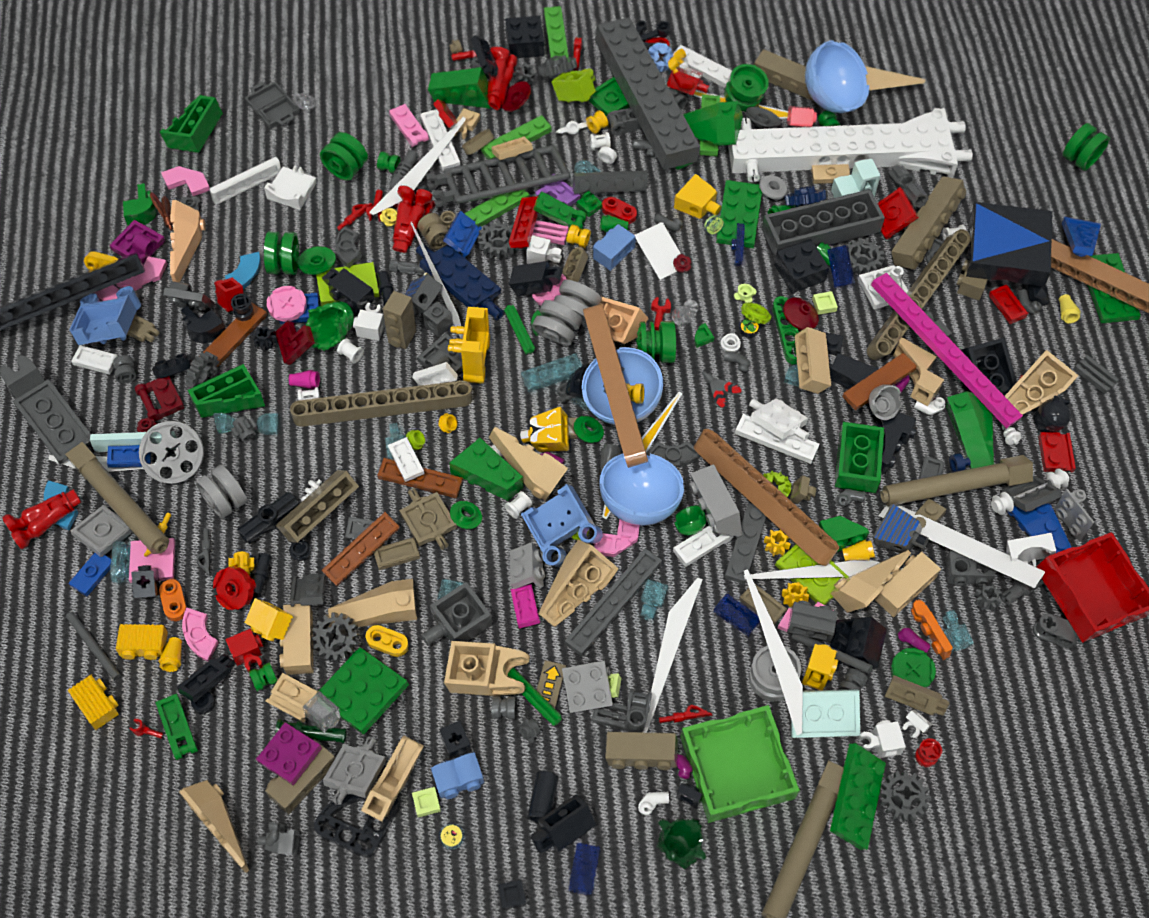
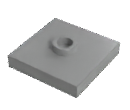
(101, 530)

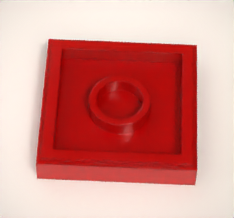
(897, 212)

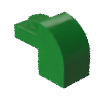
(140, 209)

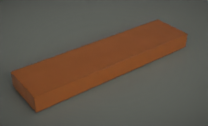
(235, 335)
(888, 374)
(430, 481)
(360, 549)

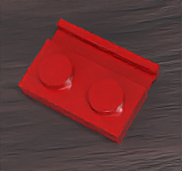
(1056, 451)

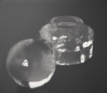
(683, 314)

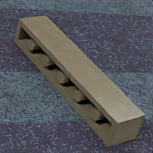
(932, 218)

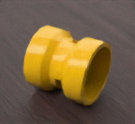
(578, 236)
(636, 392)

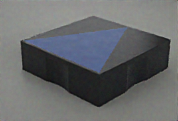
(1010, 244)

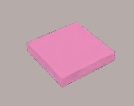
(163, 561)

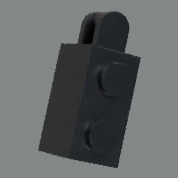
(534, 278)
(348, 289)
(563, 825)

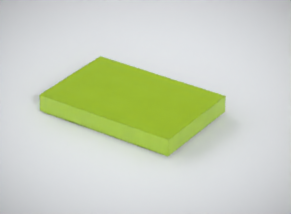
(362, 271)
(817, 588)

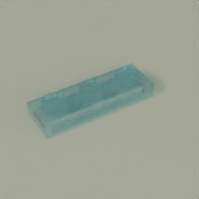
(550, 372)

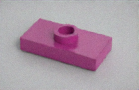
(525, 606)

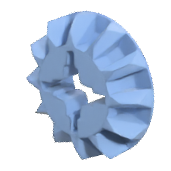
(661, 48)

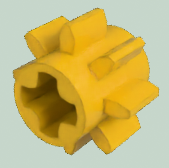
(774, 548)
(242, 560)
(794, 593)

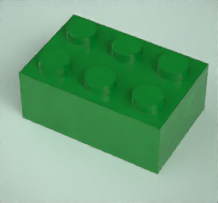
(859, 457)

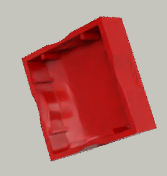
(1096, 586)

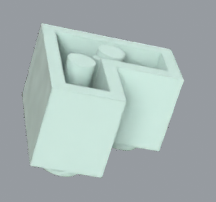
(863, 177)

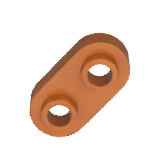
(172, 598)

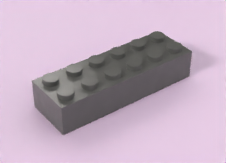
(824, 221)

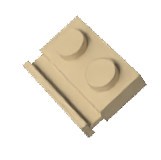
(291, 696)

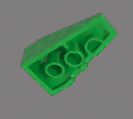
(716, 123)
(973, 428)

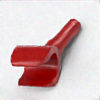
(143, 729)

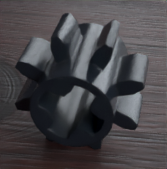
(264, 338)

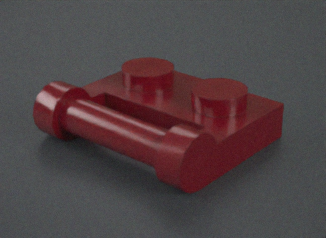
(165, 394)

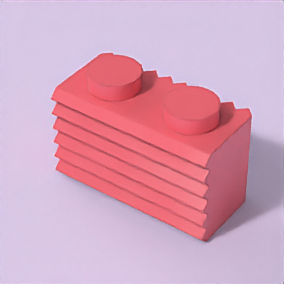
(801, 116)

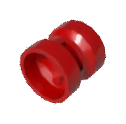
(931, 748)

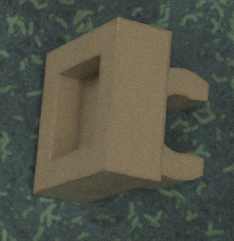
(802, 490)

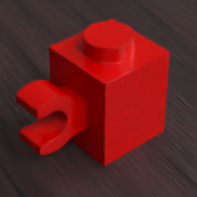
(226, 291)
(245, 648)

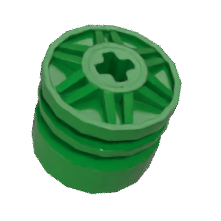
(658, 341)

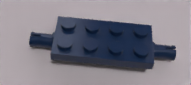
(462, 279)

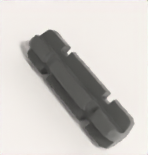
(406, 267)

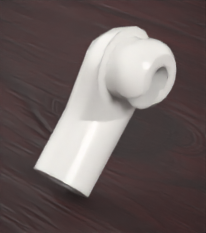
(933, 408)
(651, 799)

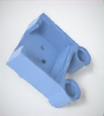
(105, 319)
(559, 521)

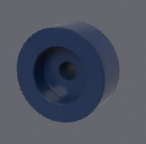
(958, 463)

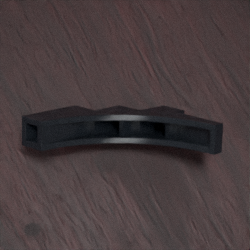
(897, 430)

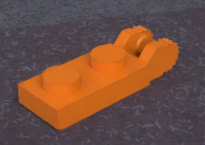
(931, 627)

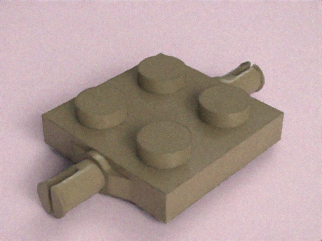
(427, 519)

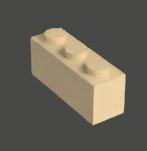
(812, 360)
(907, 583)
(297, 642)

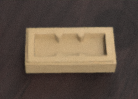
(512, 148)
(827, 173)

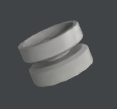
(577, 297)
(557, 322)
(221, 491)
(763, 675)

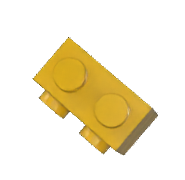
(820, 667)

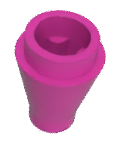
(306, 379)

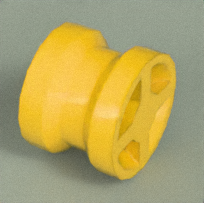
(597, 122)

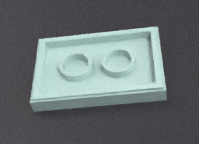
(829, 714)

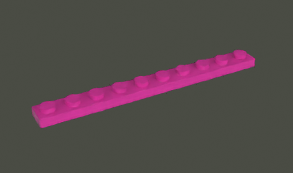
(946, 350)

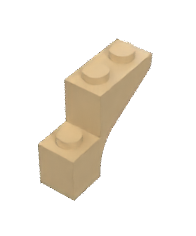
(925, 382)
(392, 779)

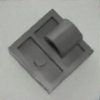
(182, 296)
(439, 354)

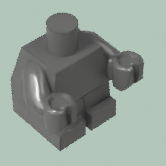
(279, 841)

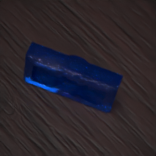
(738, 244)
(841, 266)
(737, 614)
(584, 869)

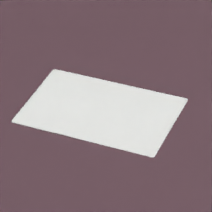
(659, 249)

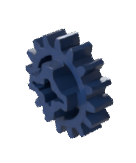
(805, 196)

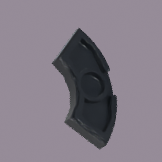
(574, 383)

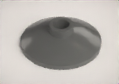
(763, 117)

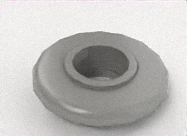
(777, 183)

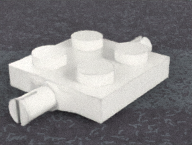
(779, 418)

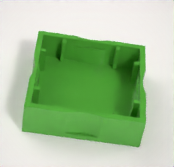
(739, 764)

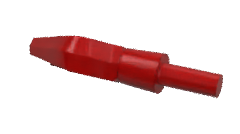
(357, 211)
(687, 715)

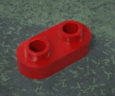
(618, 209)

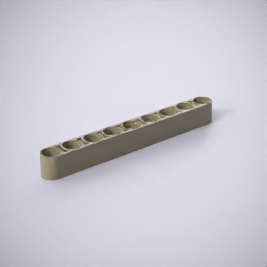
(920, 292)
(373, 407)

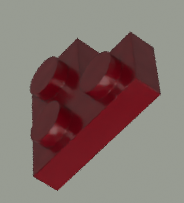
(293, 343)

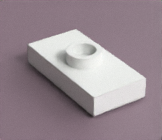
(94, 359)
(436, 374)
(406, 459)

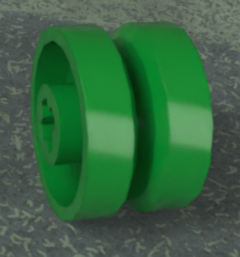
(747, 86)
(1086, 146)
(343, 156)
(281, 253)

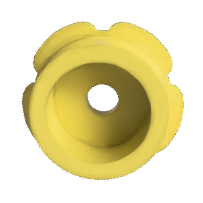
(389, 212)

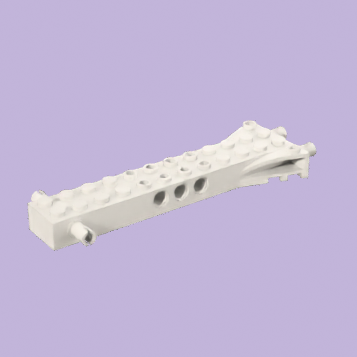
(916, 145)

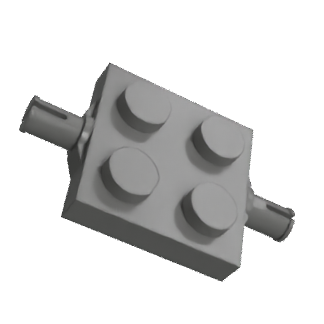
(354, 771)

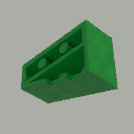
(194, 126)
(226, 393)
(487, 469)

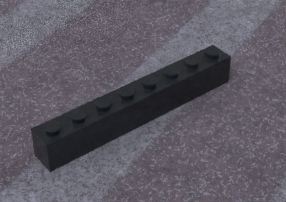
(70, 290)

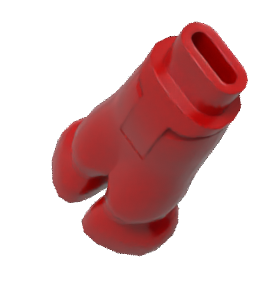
(498, 85)
(406, 213)
(40, 517)

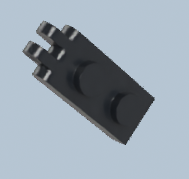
(484, 55)
(206, 677)

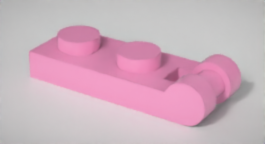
(408, 125)

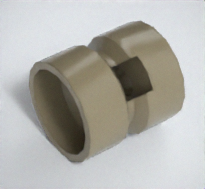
(433, 230)

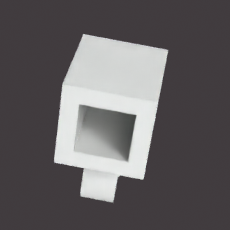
(540, 251)
(369, 323)
(885, 738)

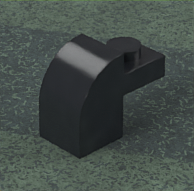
(202, 329)

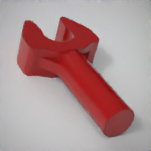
(577, 51)
(463, 55)
(378, 197)
(660, 311)

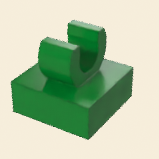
(589, 204)

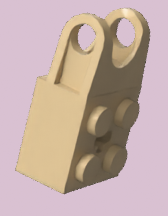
(483, 669)

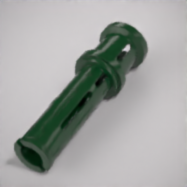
(314, 732)

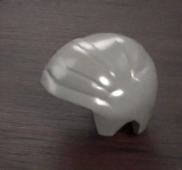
(885, 401)

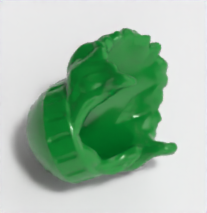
(330, 324)

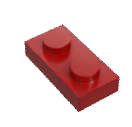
(1008, 304)

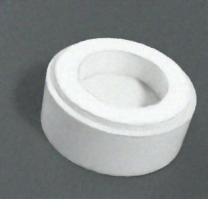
(607, 155)

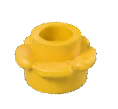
(447, 423)

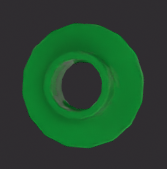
(585, 434)
(463, 521)

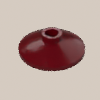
(516, 96)
(800, 313)

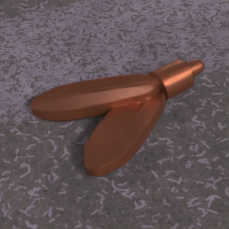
(163, 209)

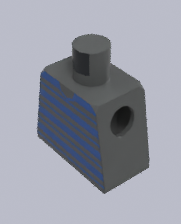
(423, 292)
(899, 531)

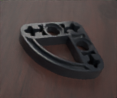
(365, 835)

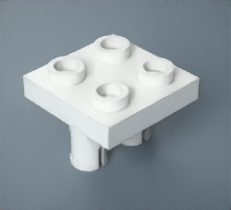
(873, 296)

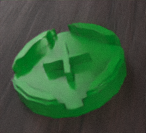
(914, 667)

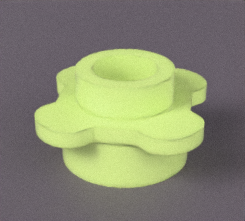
(745, 289)

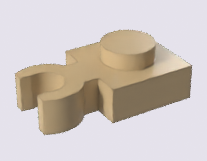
(470, 123)

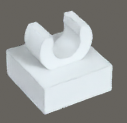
(918, 722)

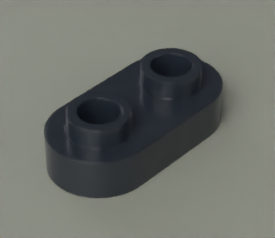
(166, 368)

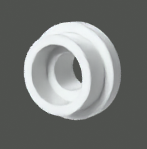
(733, 339)

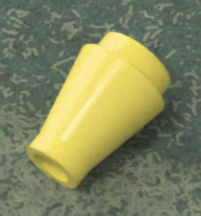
(1069, 311)

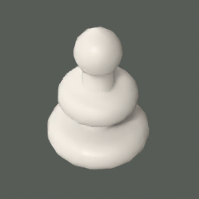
(1011, 435)
(314, 486)

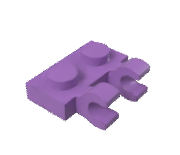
(560, 191)

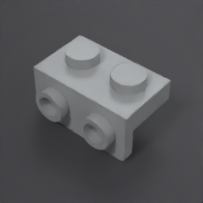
(526, 566)

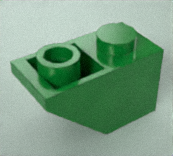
(844, 531)

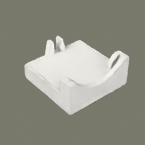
(291, 187)
(1031, 548)

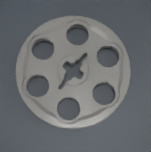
(161, 452)

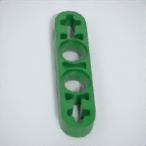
(784, 330)

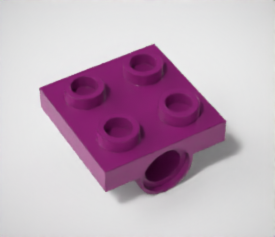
(137, 239)
(289, 753)

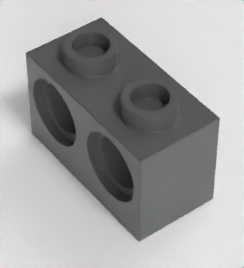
(970, 573)

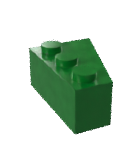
(460, 87)

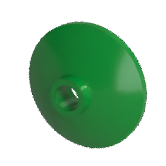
(316, 260)

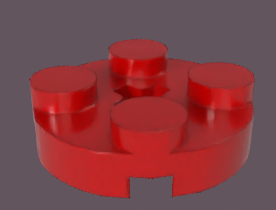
(242, 582)

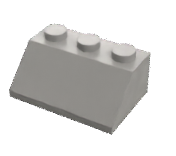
(716, 501)

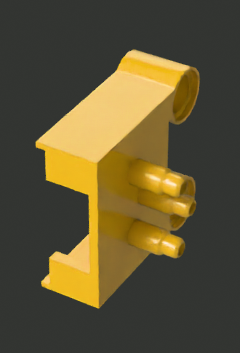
(473, 345)

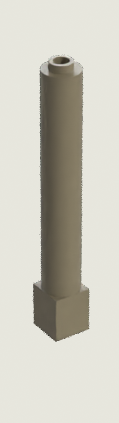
(1010, 470)
(117, 498)
(804, 843)

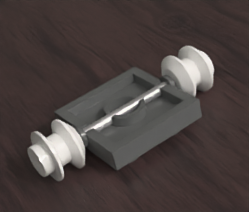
(1031, 494)

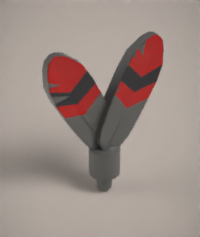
(718, 387)

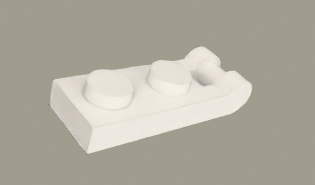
(699, 545)

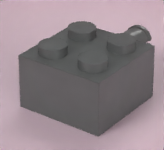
(458, 616)

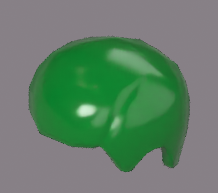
(690, 520)

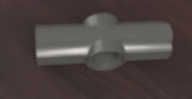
(907, 182)

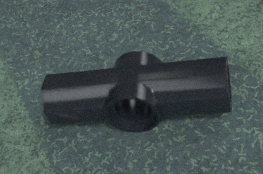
(259, 525)

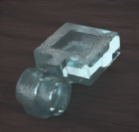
(653, 594)

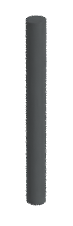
(93, 646)
(852, 661)

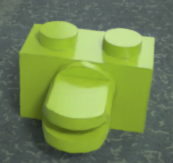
(574, 85)

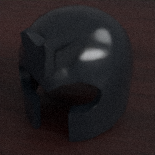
(1052, 415)

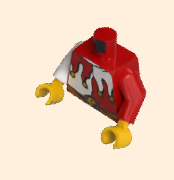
(683, 77)

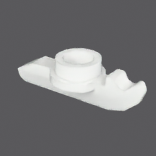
(572, 127)

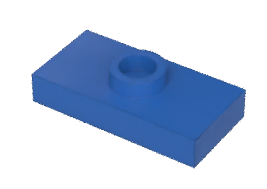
(125, 456)
(91, 574)

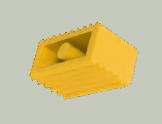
(268, 620)
(141, 641)
(93, 702)

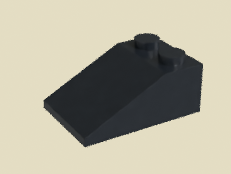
(994, 362)

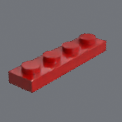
(524, 223)

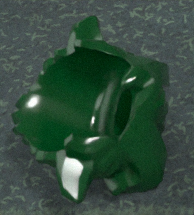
(681, 841)

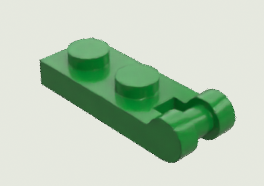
(559, 211)
(176, 726)

